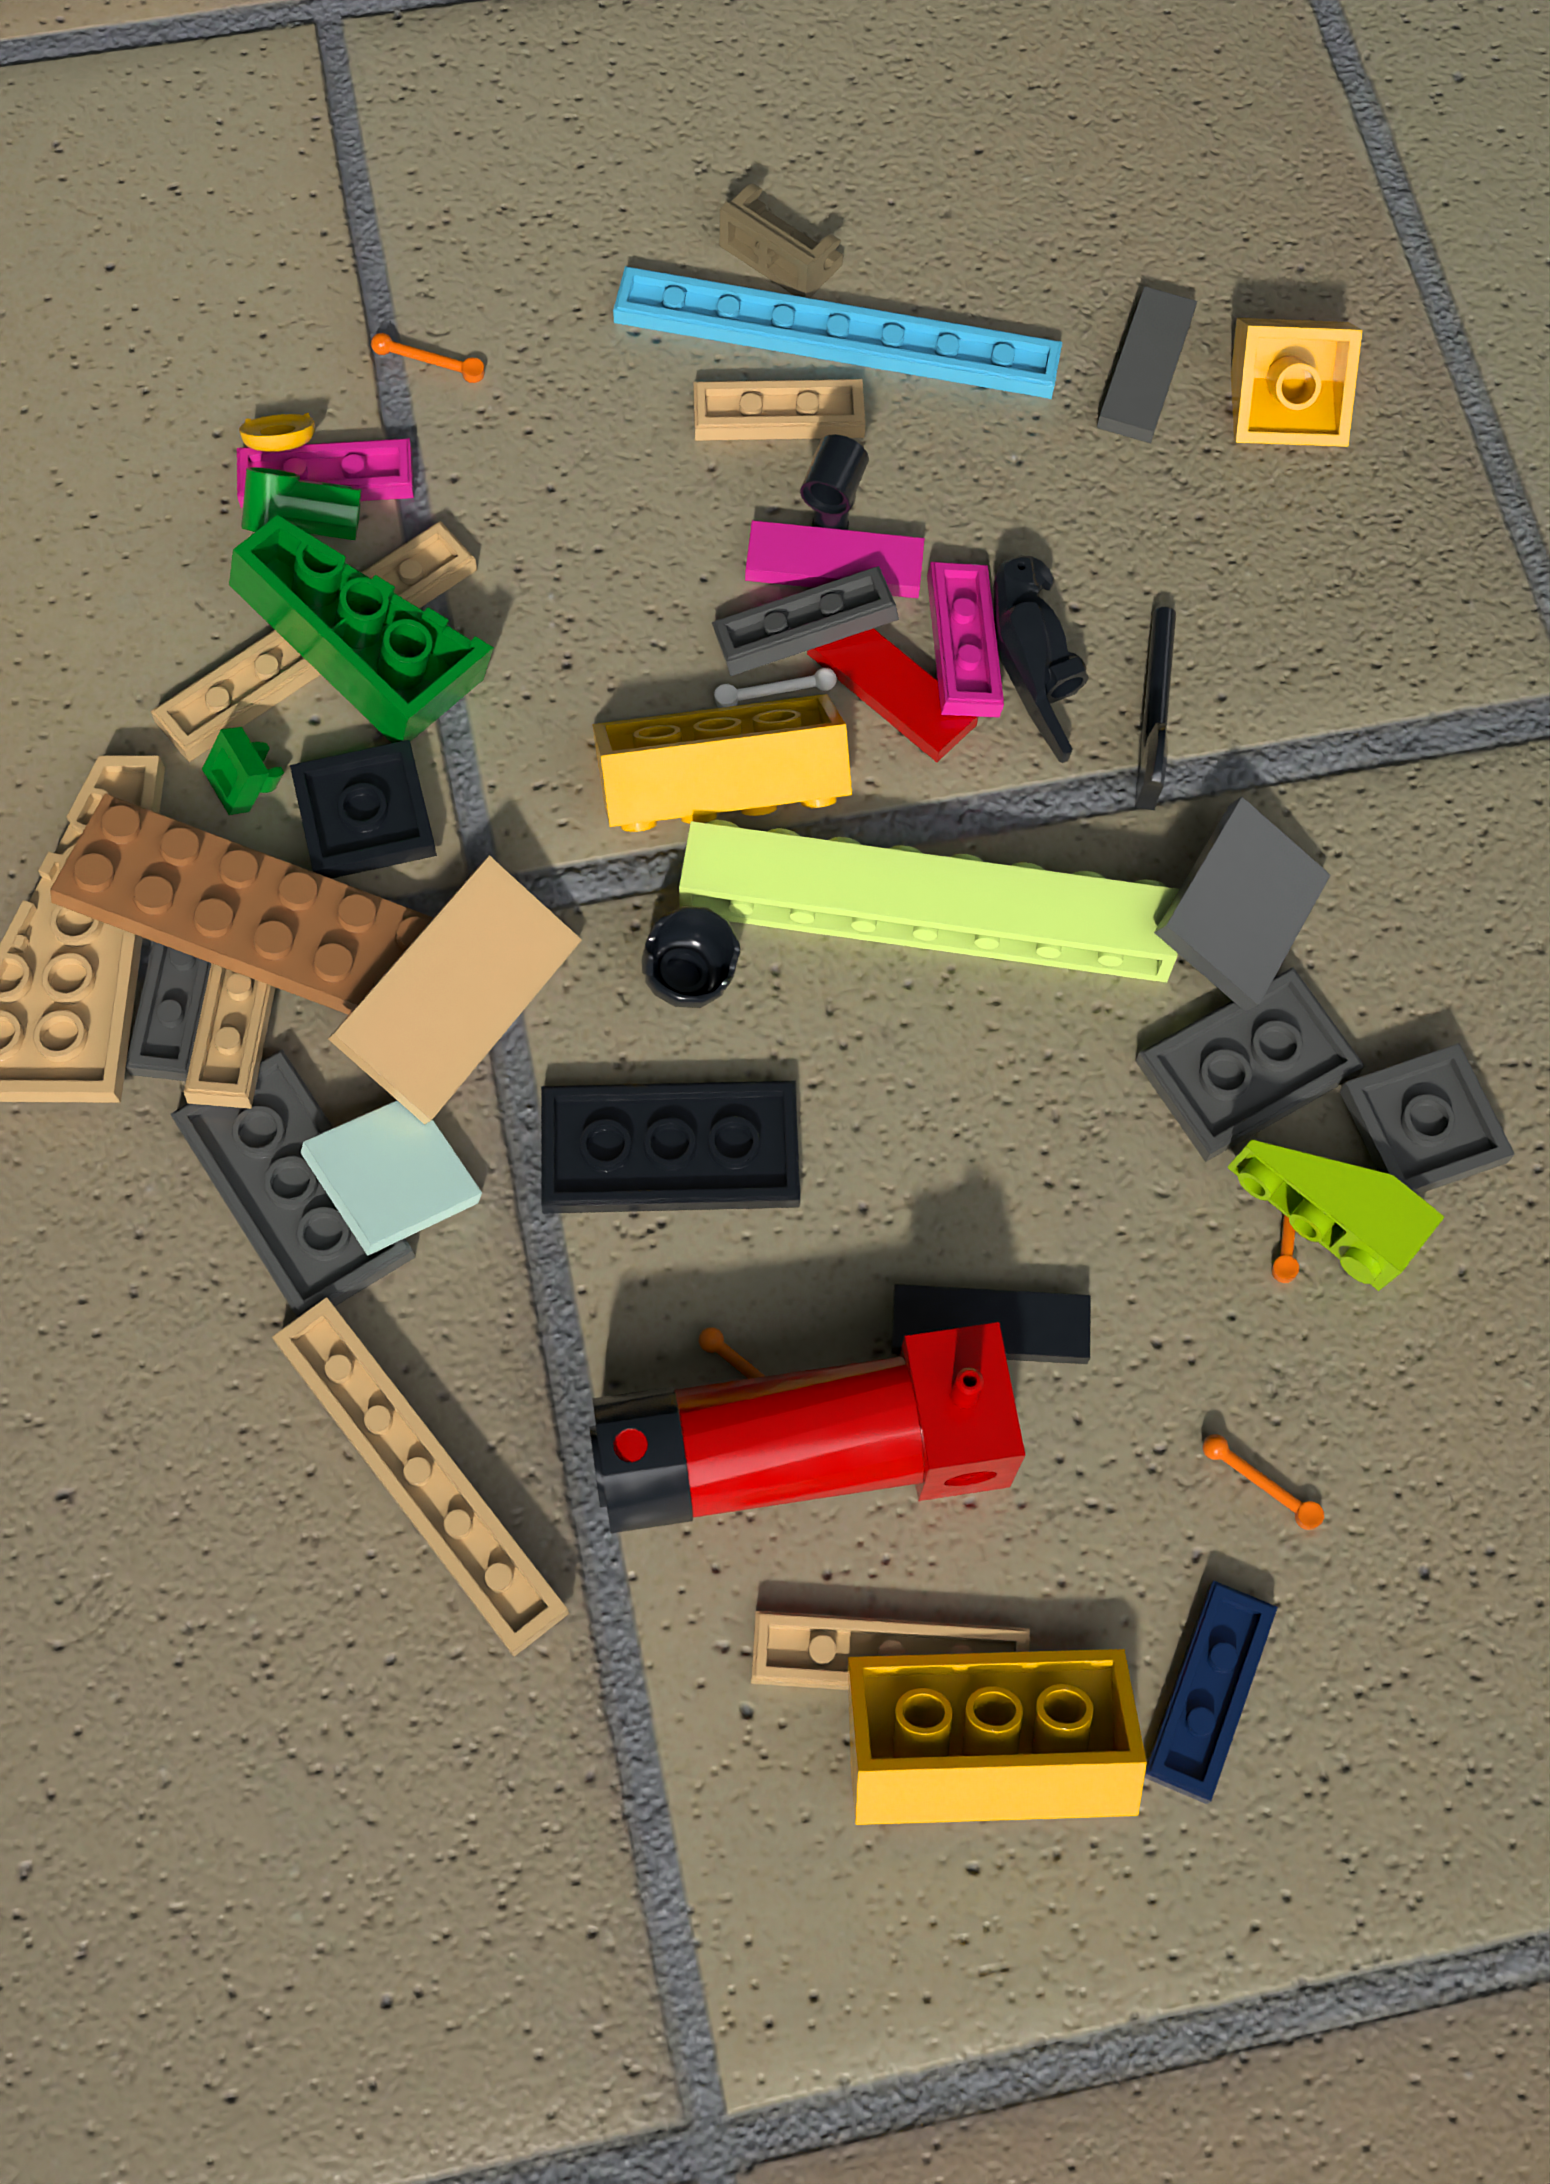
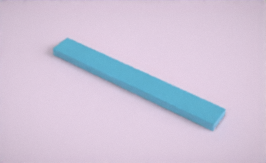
(837, 332)

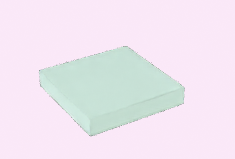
(390, 1175)

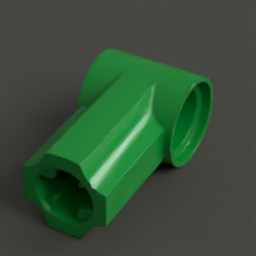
(309, 505)

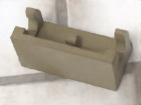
(776, 246)

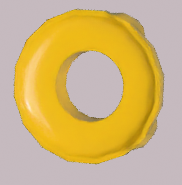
(277, 432)

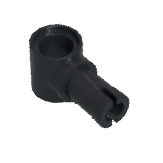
(834, 480)

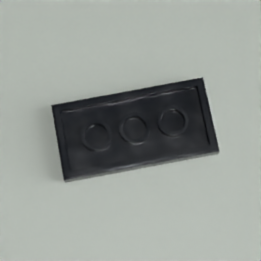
(669, 1147)

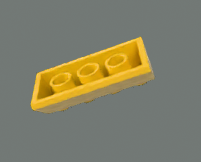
(722, 761)
(994, 1737)

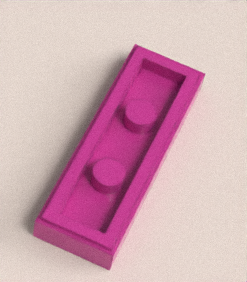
(376, 466)
(822, 555)
(965, 640)

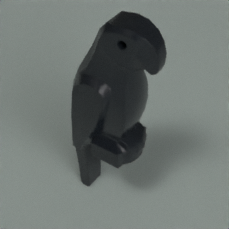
(1035, 646)

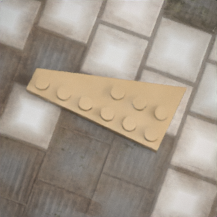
(69, 976)

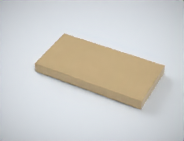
(455, 990)

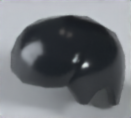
(690, 957)

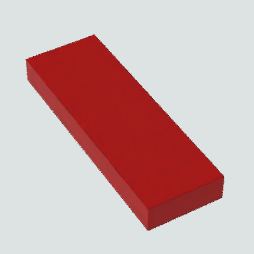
(895, 690)

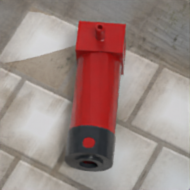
(923, 1419)

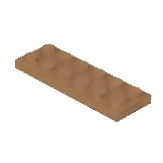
(233, 905)

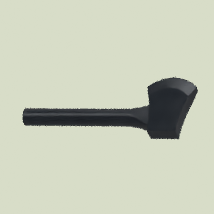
(1154, 735)

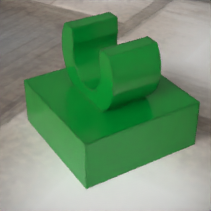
(238, 770)

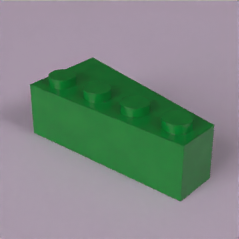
(363, 638)

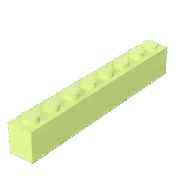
(928, 900)

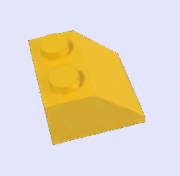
(1294, 381)

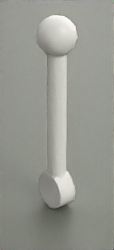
(727, 695)

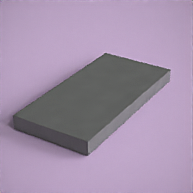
(275, 1194)

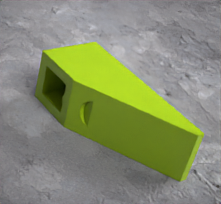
(1350, 1210)

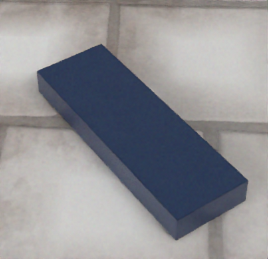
(1210, 1692)

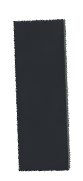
(1031, 1323)

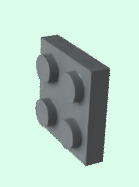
(1427, 1120)

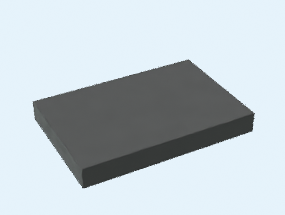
(1243, 904)
(1250, 1067)

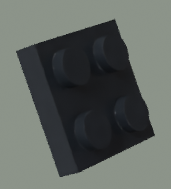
(363, 810)

